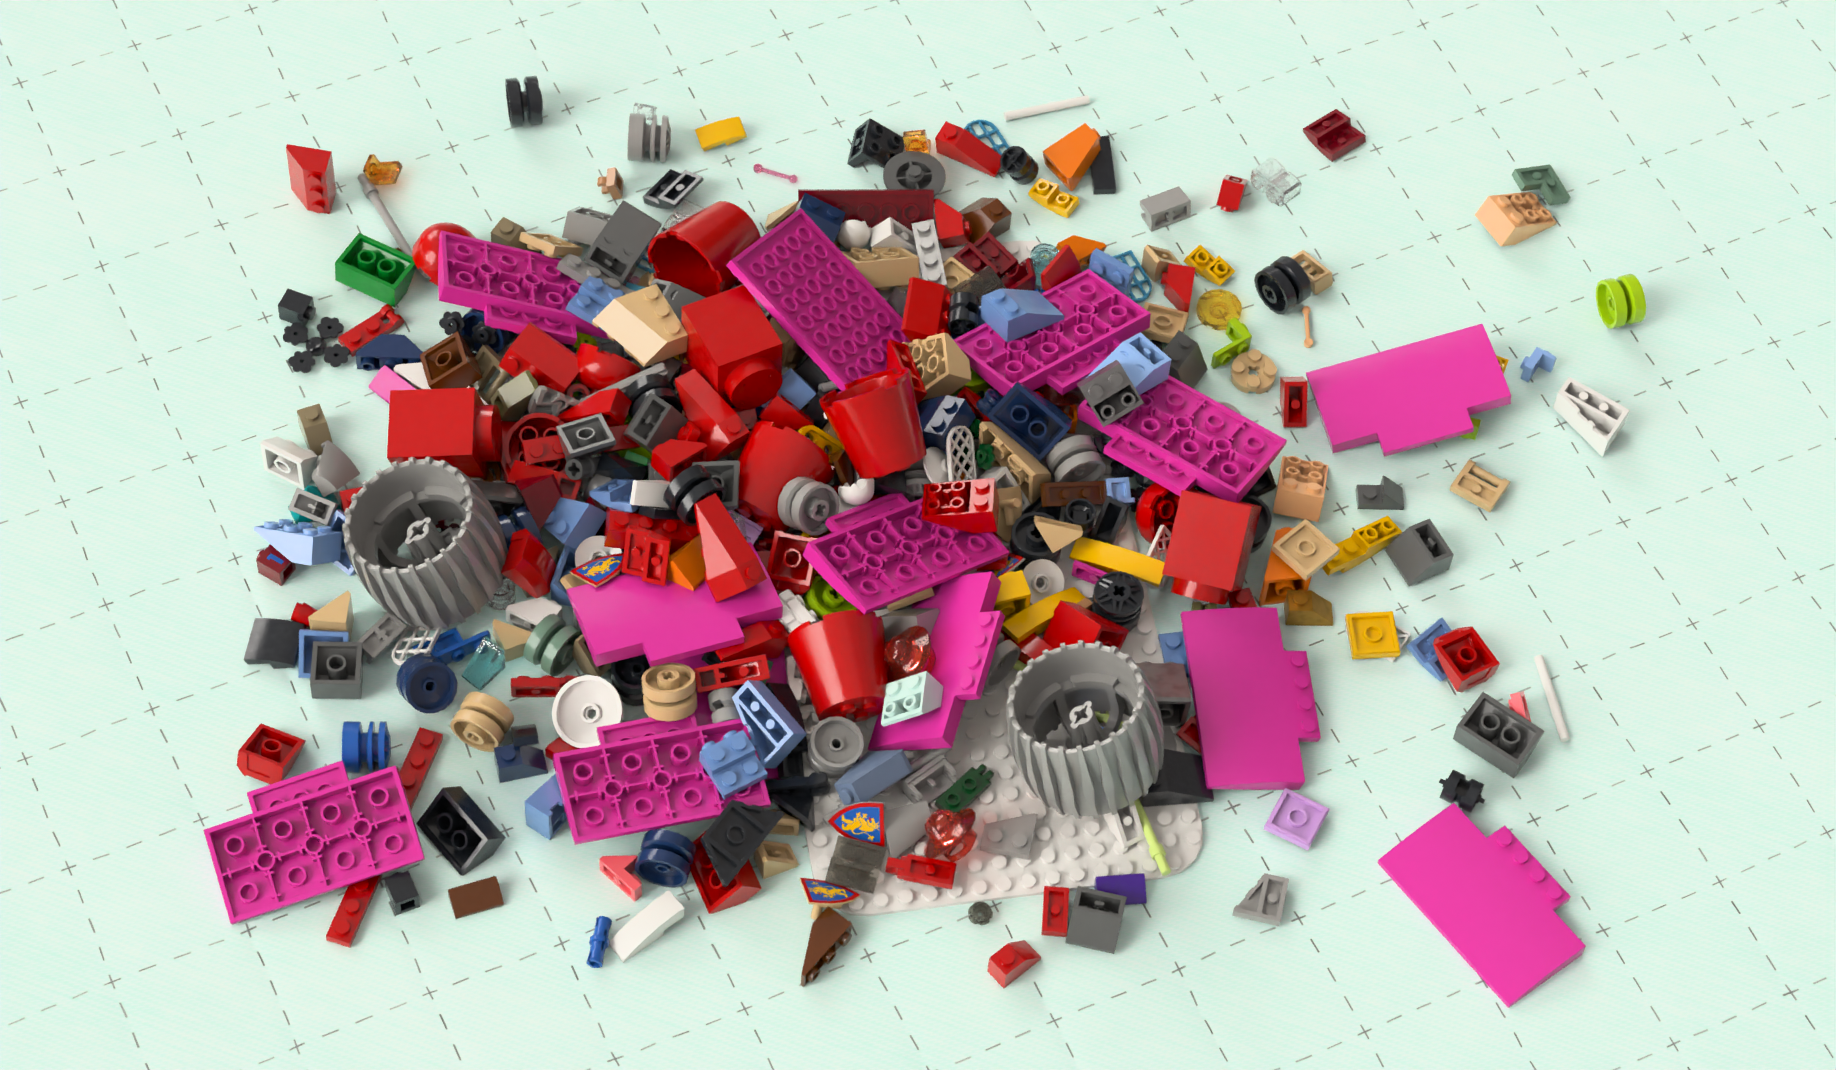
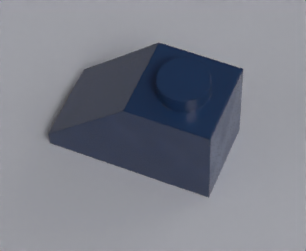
(519, 762)

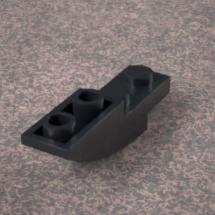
(793, 763)

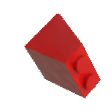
(1077, 623)

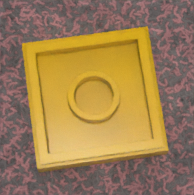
(1372, 635)

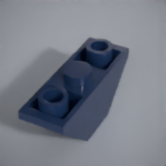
(388, 351)

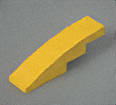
(1115, 559)
(1038, 616)

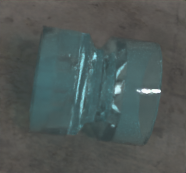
(1041, 256)

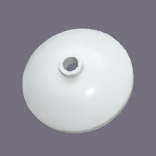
(576, 702)

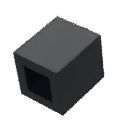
(296, 307)
(402, 892)

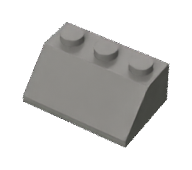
(584, 225)

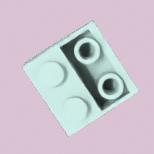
(911, 698)

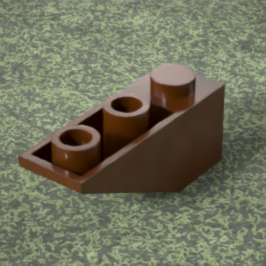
(826, 936)

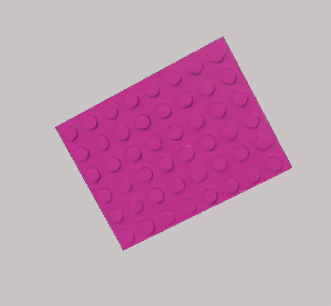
(820, 299)

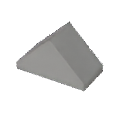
(312, 506)

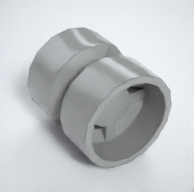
(723, 705)

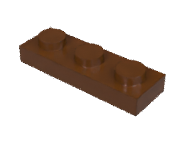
(1061, 493)

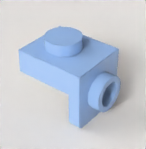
(1539, 358)
(1119, 489)

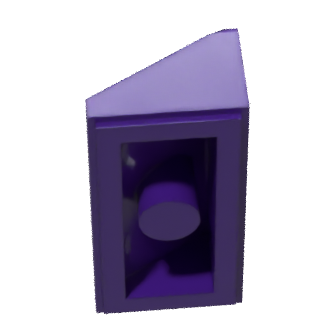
(1128, 885)

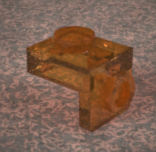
(917, 141)
(382, 172)

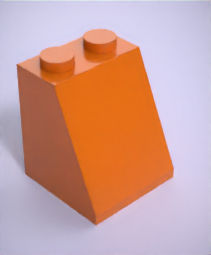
(1280, 577)

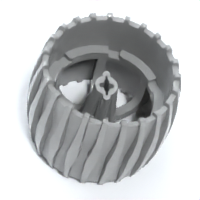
(444, 579)
(1103, 766)

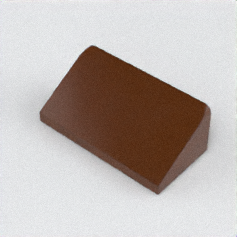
(843, 467)
(475, 897)

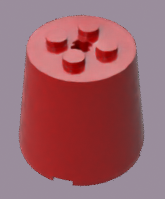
(701, 246)
(877, 422)
(767, 464)
(842, 664)

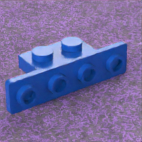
(451, 646)

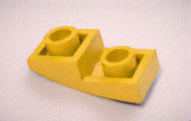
(720, 132)
(1049, 196)
(1207, 266)

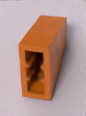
(1073, 155)

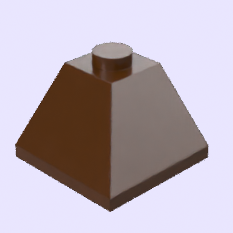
(986, 216)
(450, 364)

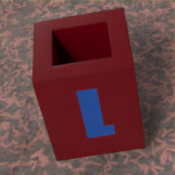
(274, 565)

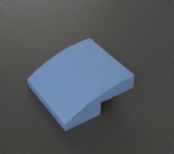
(615, 495)
(1424, 651)

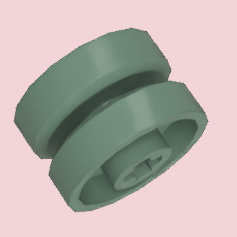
(551, 644)

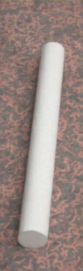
(1044, 108)
(1551, 698)

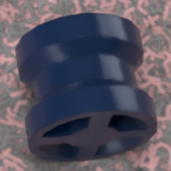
(989, 401)

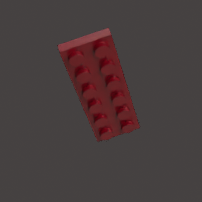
(877, 205)

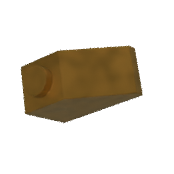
(1307, 609)

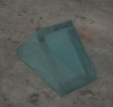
(485, 664)

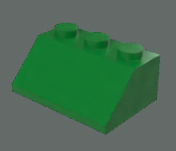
(375, 269)

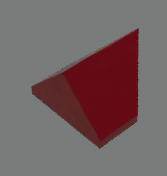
(1021, 277)
(539, 496)

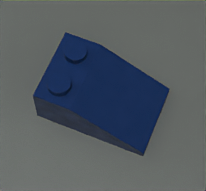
(822, 214)
(940, 416)
(1030, 420)

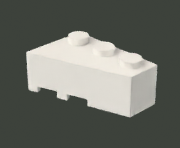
(1590, 414)

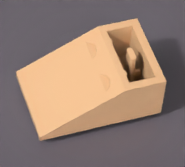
(1514, 217)
(1300, 488)

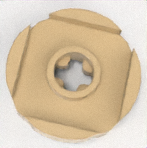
(1253, 361)

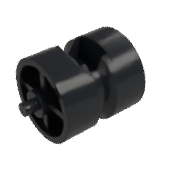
(1019, 165)
(963, 312)
(1462, 791)

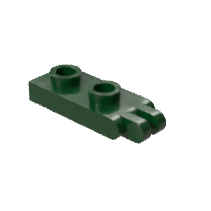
(965, 789)

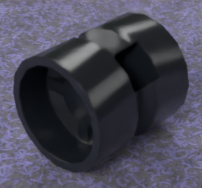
(1081, 513)

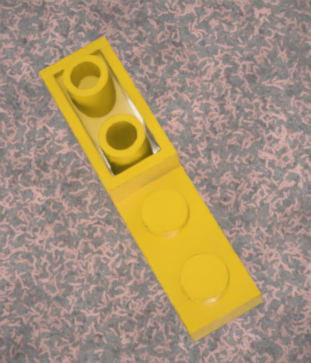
(1363, 545)

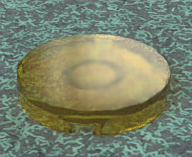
(1217, 308)

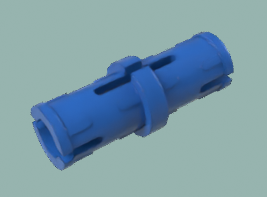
(599, 942)

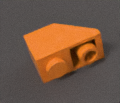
(1082, 248)

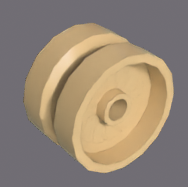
(669, 692)
(482, 721)

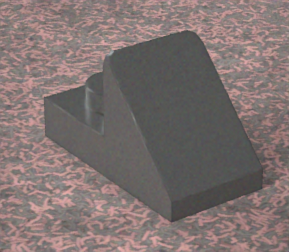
(1380, 497)

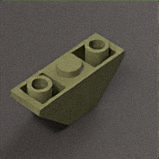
(514, 396)

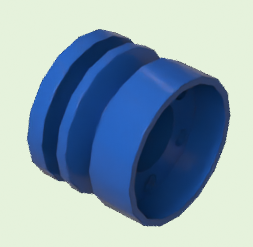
(365, 747)

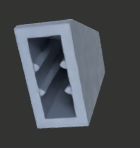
(872, 775)

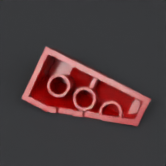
(717, 421)
(727, 555)

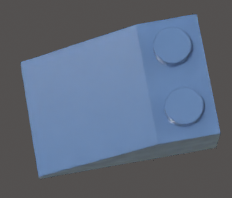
(1017, 312)

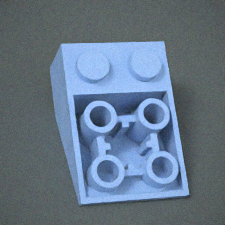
(1141, 361)
(302, 541)

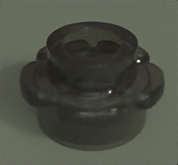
(980, 907)

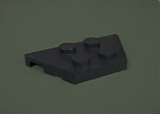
(737, 836)

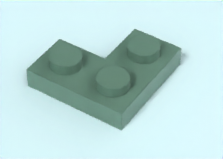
(1545, 180)

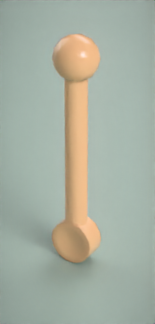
(1308, 342)

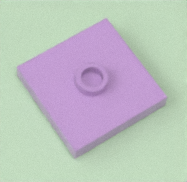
(1296, 819)

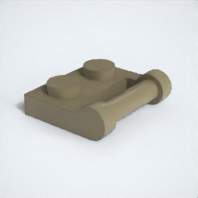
(488, 363)

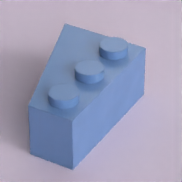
(574, 521)
(768, 723)
(545, 809)

